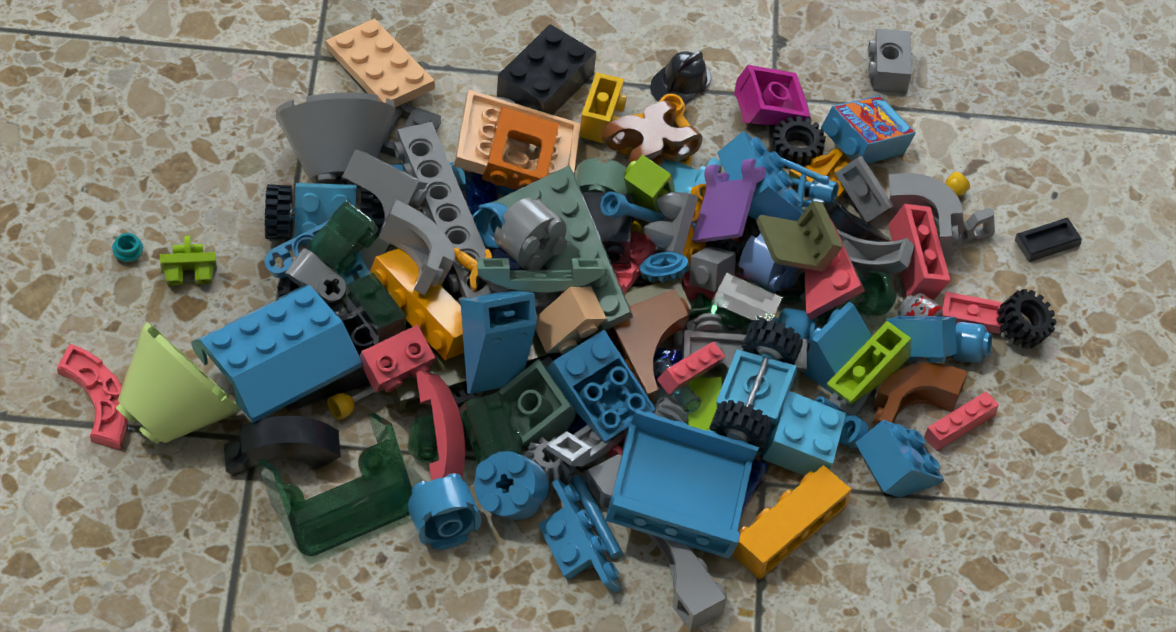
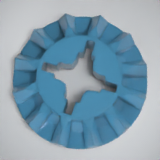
(664, 267)

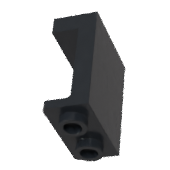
(613, 231)

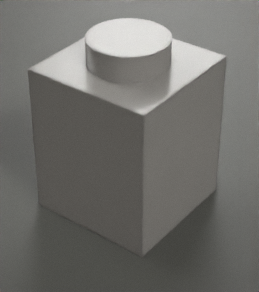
(710, 267)

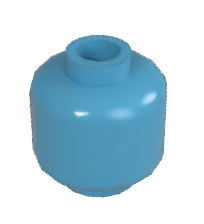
(799, 321)
(972, 342)

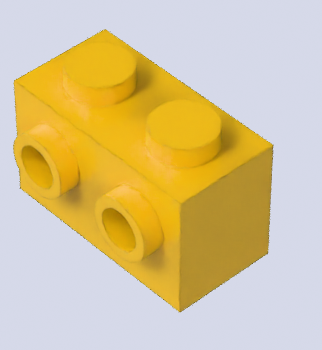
(602, 106)

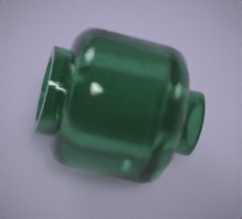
(422, 440)

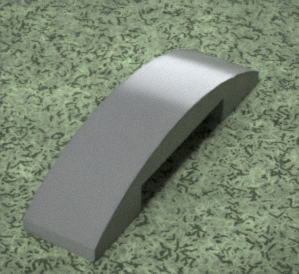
(583, 446)

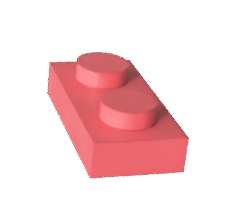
(972, 310)

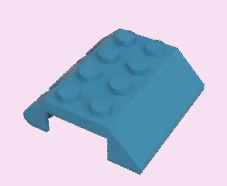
(280, 352)

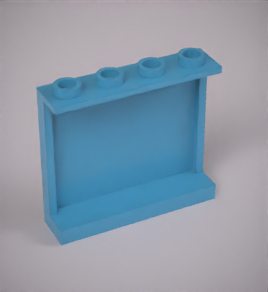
(681, 483)

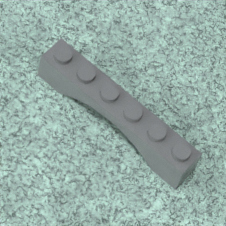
(695, 593)

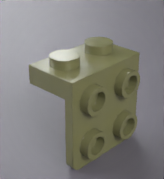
(801, 243)

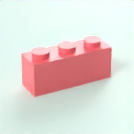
(927, 268)

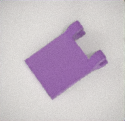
(726, 202)

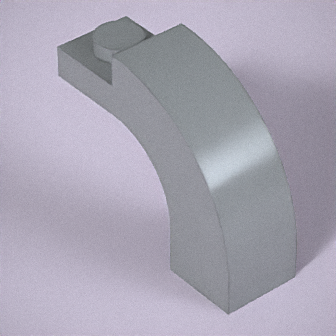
(930, 192)
(421, 241)

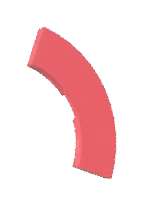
(102, 388)

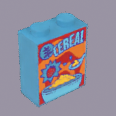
(868, 129)

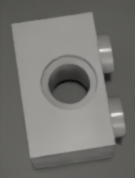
(890, 60)

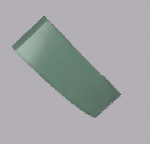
(581, 273)

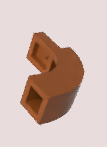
(918, 384)

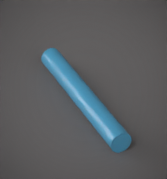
(597, 517)

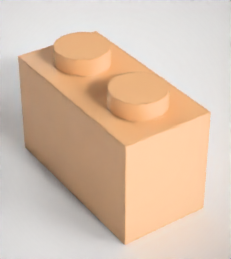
(569, 320)

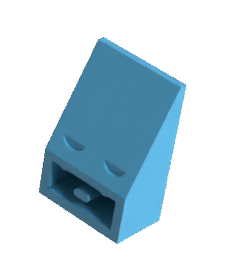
(496, 337)
(600, 386)

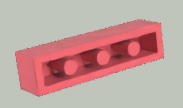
(691, 367)
(961, 421)

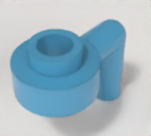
(852, 428)

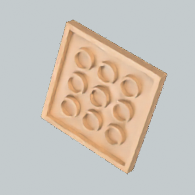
(477, 136)

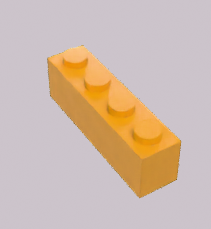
(434, 312)
(791, 521)

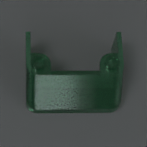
(348, 509)

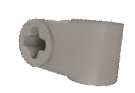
(312, 271)

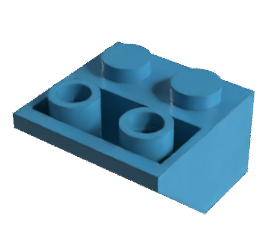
(835, 344)
(899, 459)

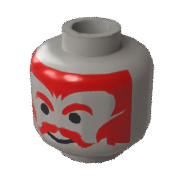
(919, 306)

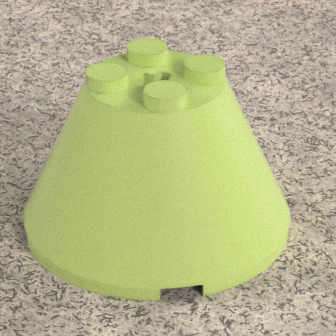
(169, 391)

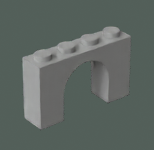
(388, 185)

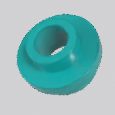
(130, 242)

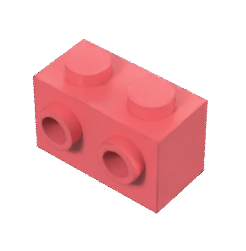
(397, 359)

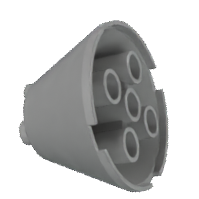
(331, 128)

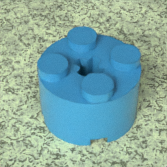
(513, 501)
(443, 511)

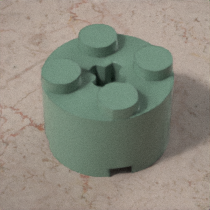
(600, 176)

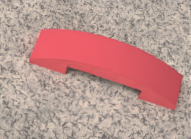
(447, 425)

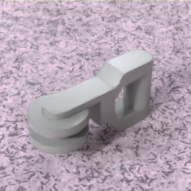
(971, 230)
(705, 323)

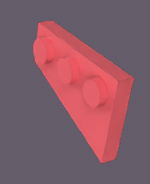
(833, 286)

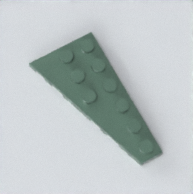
(564, 197)

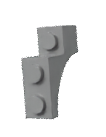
(877, 256)

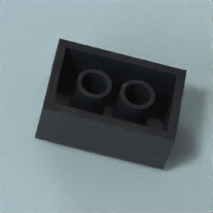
(547, 71)

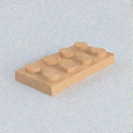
(380, 63)

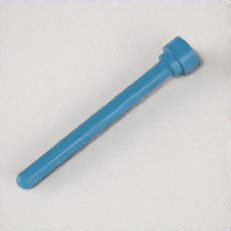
(616, 205)

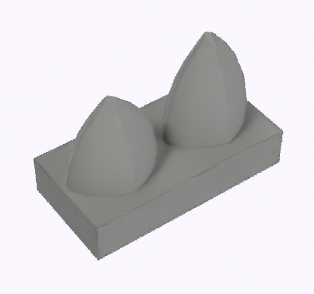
(864, 189)
(672, 232)

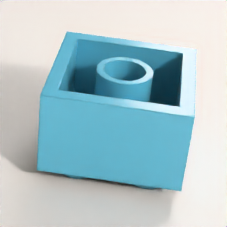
(804, 435)

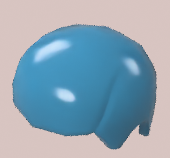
(487, 220)

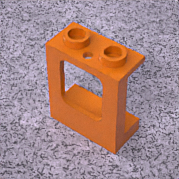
(525, 129)

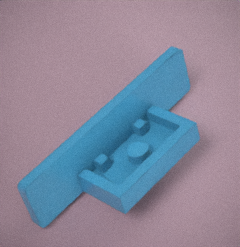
(573, 541)

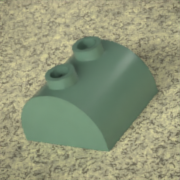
(537, 405)

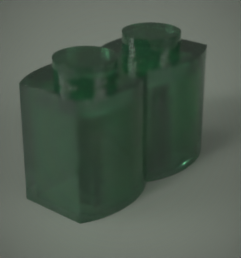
(343, 238)

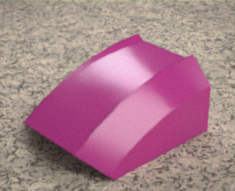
(770, 96)

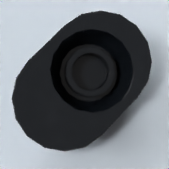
(683, 76)
(853, 225)

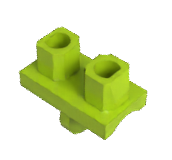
(188, 258)

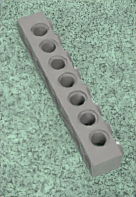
(444, 202)

